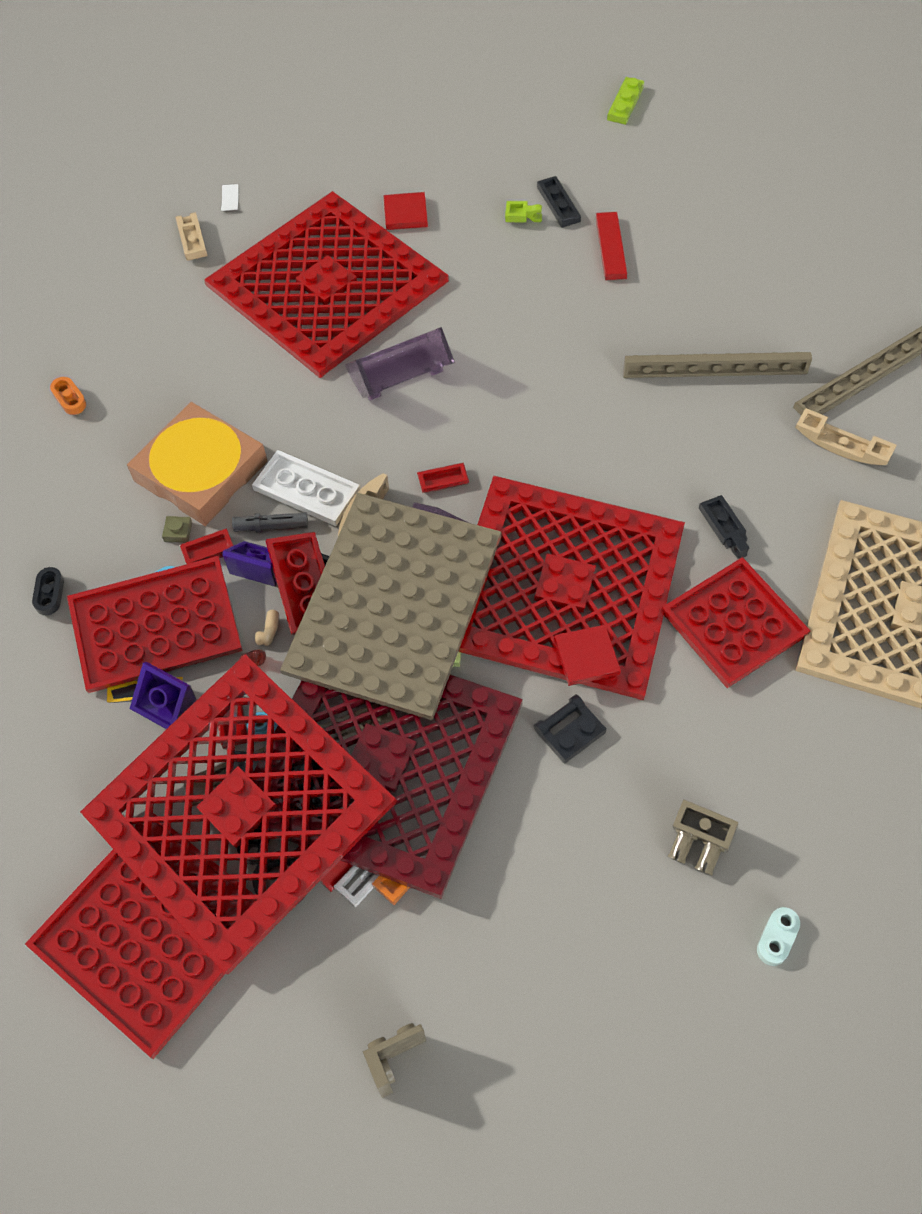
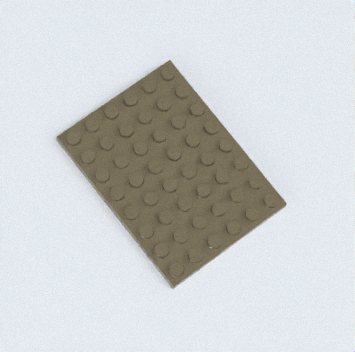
(392, 605)

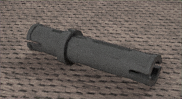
(267, 522)

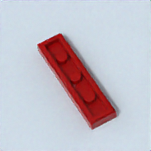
(611, 246)

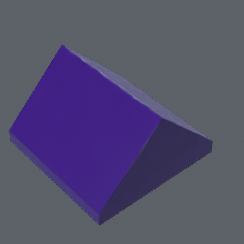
(250, 562)
(161, 696)

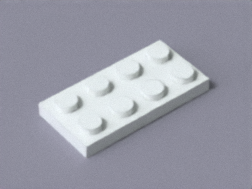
(306, 487)

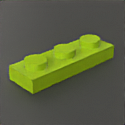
(625, 100)

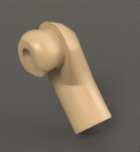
(271, 625)

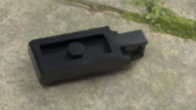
(725, 525)

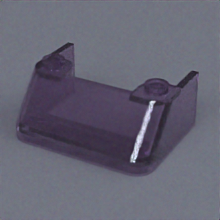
(400, 363)

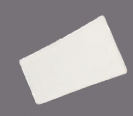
(229, 197)

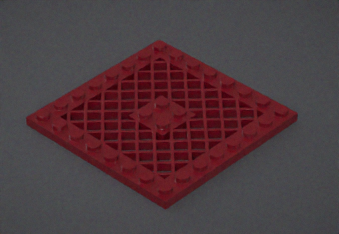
(387, 758)

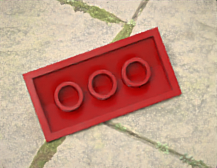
(297, 570)

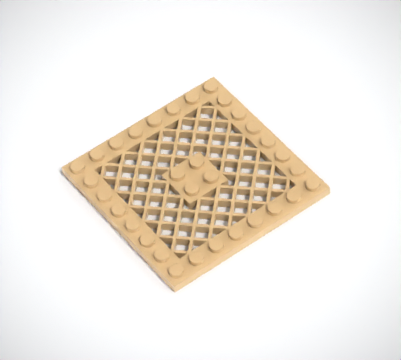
(904, 617)

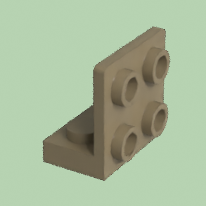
(382, 1050)

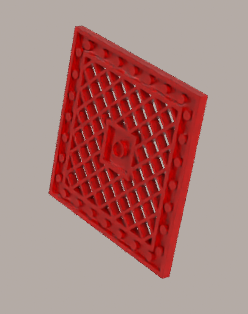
(326, 282)
(568, 581)
(236, 811)

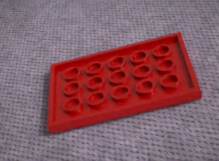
(157, 619)

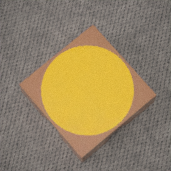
(197, 463)

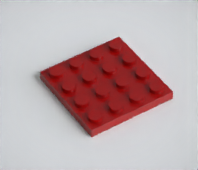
(735, 622)

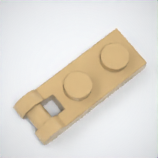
(191, 236)

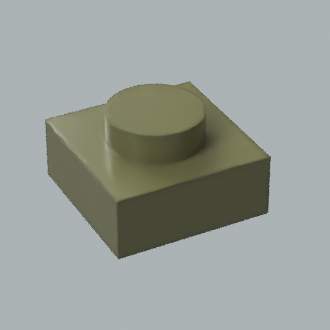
(177, 529)

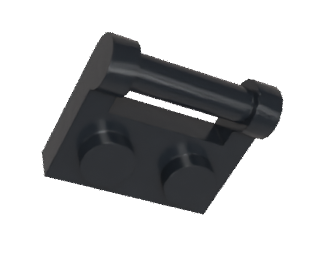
(574, 736)

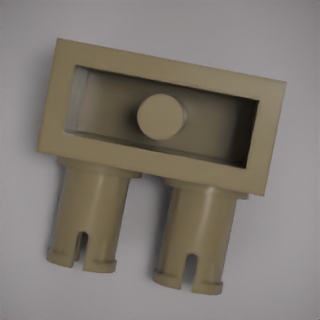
(705, 825)

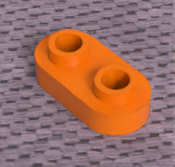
(68, 395)

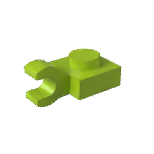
(520, 210)

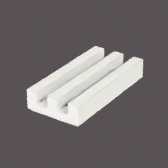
(348, 894)

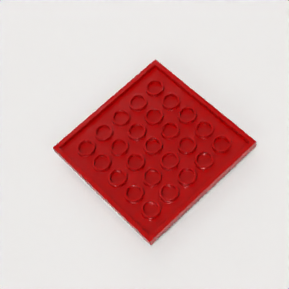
(130, 951)

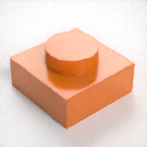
(390, 889)

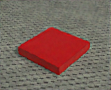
(405, 211)
(587, 655)

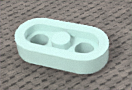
(778, 934)

